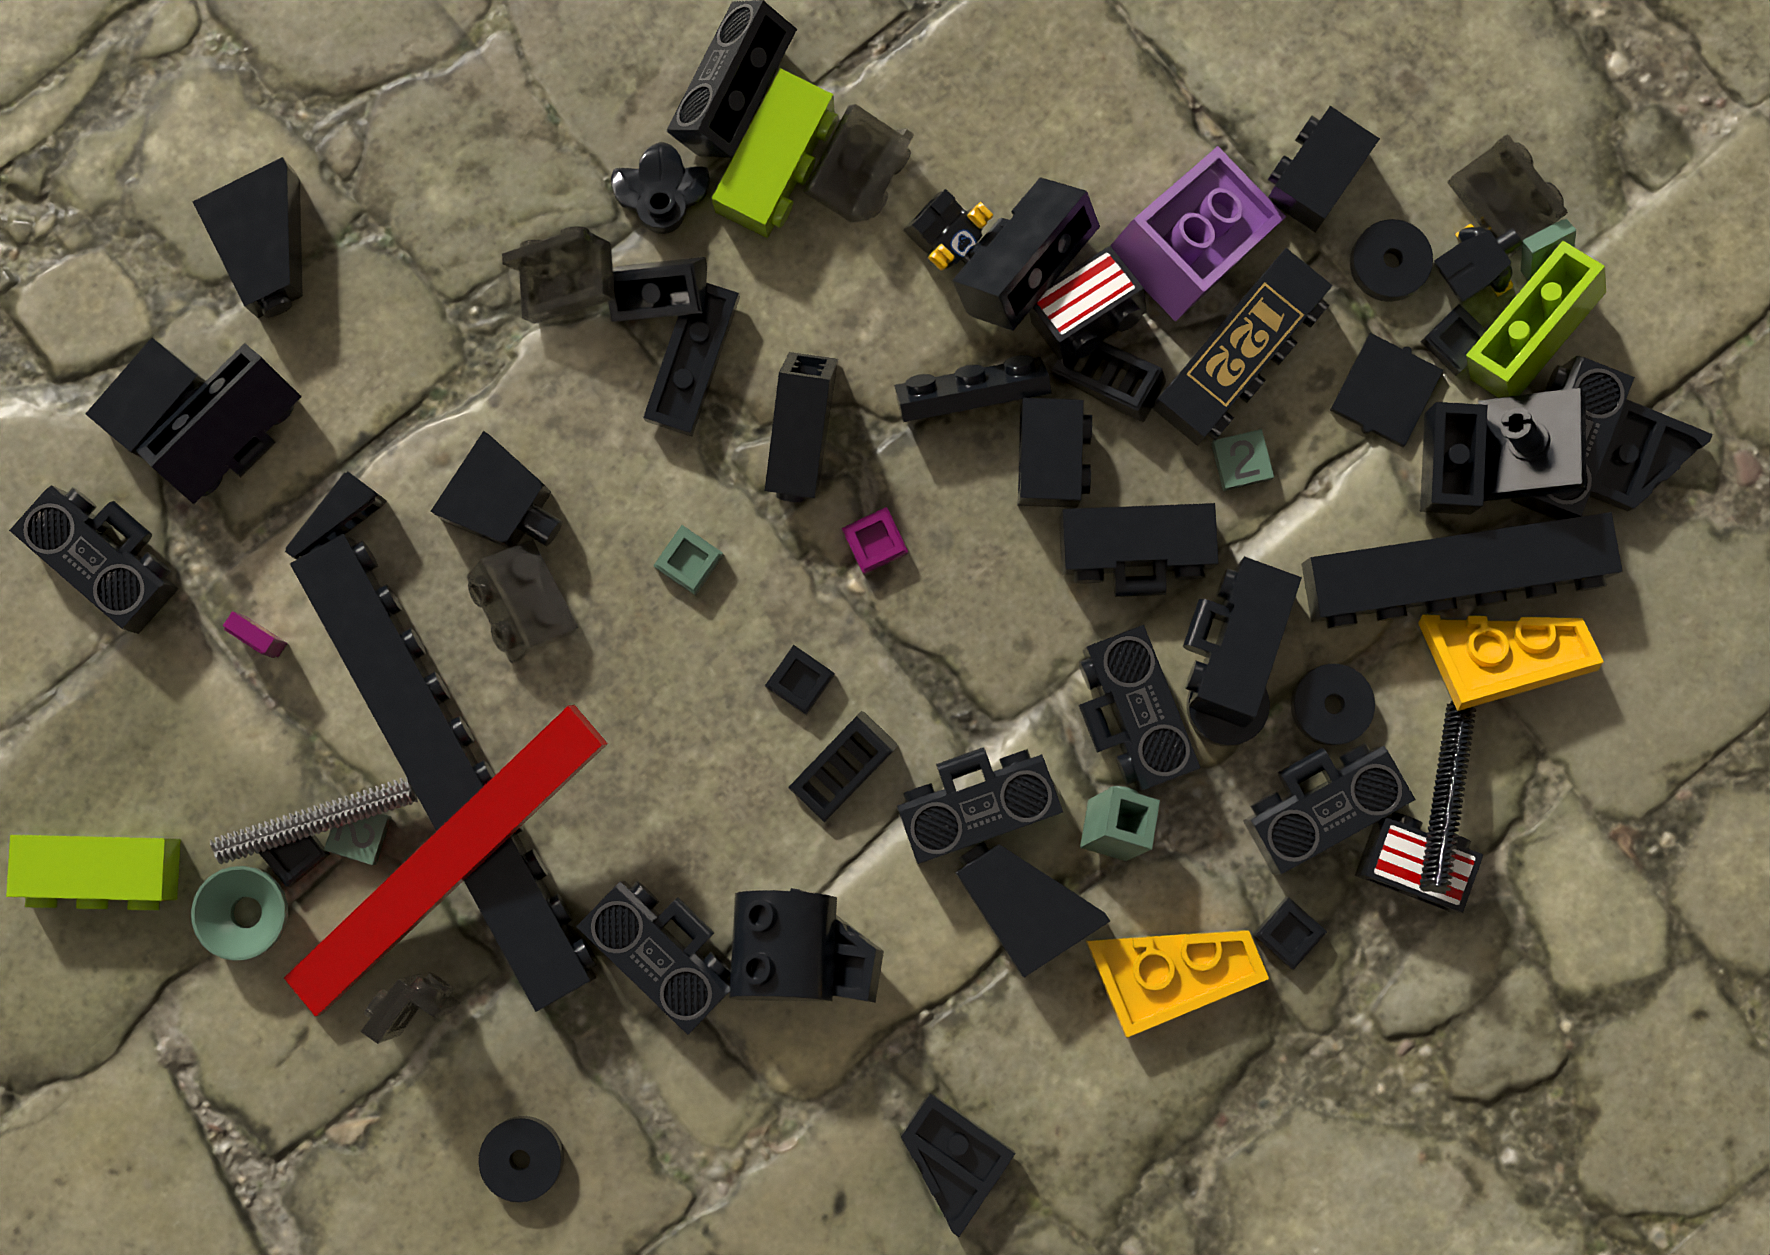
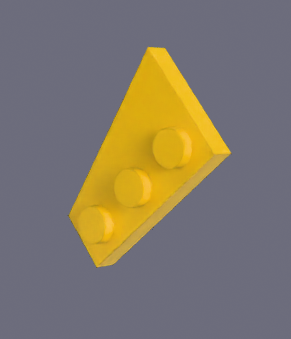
(1504, 658)
(1173, 974)

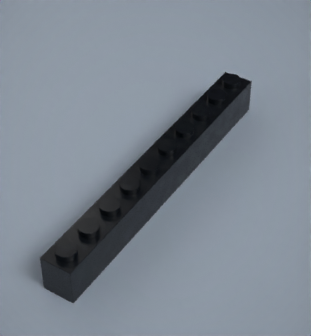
(440, 764)

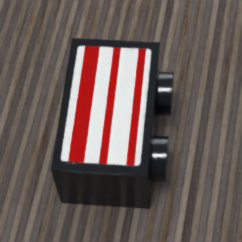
(1089, 306)
(1396, 857)

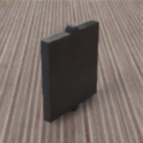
(1386, 390)

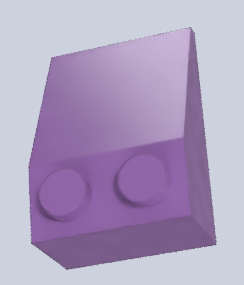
(1196, 232)

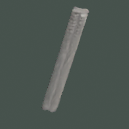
(313, 821)

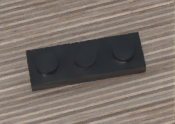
(691, 362)
(972, 388)

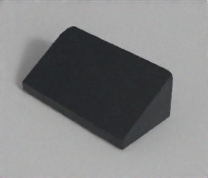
(659, 289)

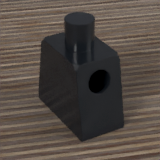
(497, 498)

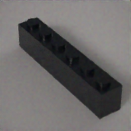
(1462, 568)

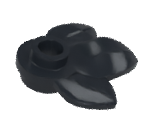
(658, 182)

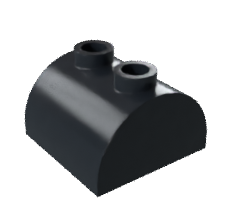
(783, 946)

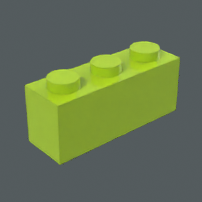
(775, 154)
(1537, 322)
(93, 870)

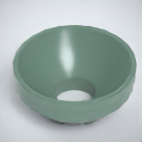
(214, 913)

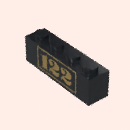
(1242, 346)

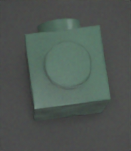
(1120, 823)

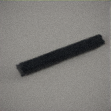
(1446, 799)

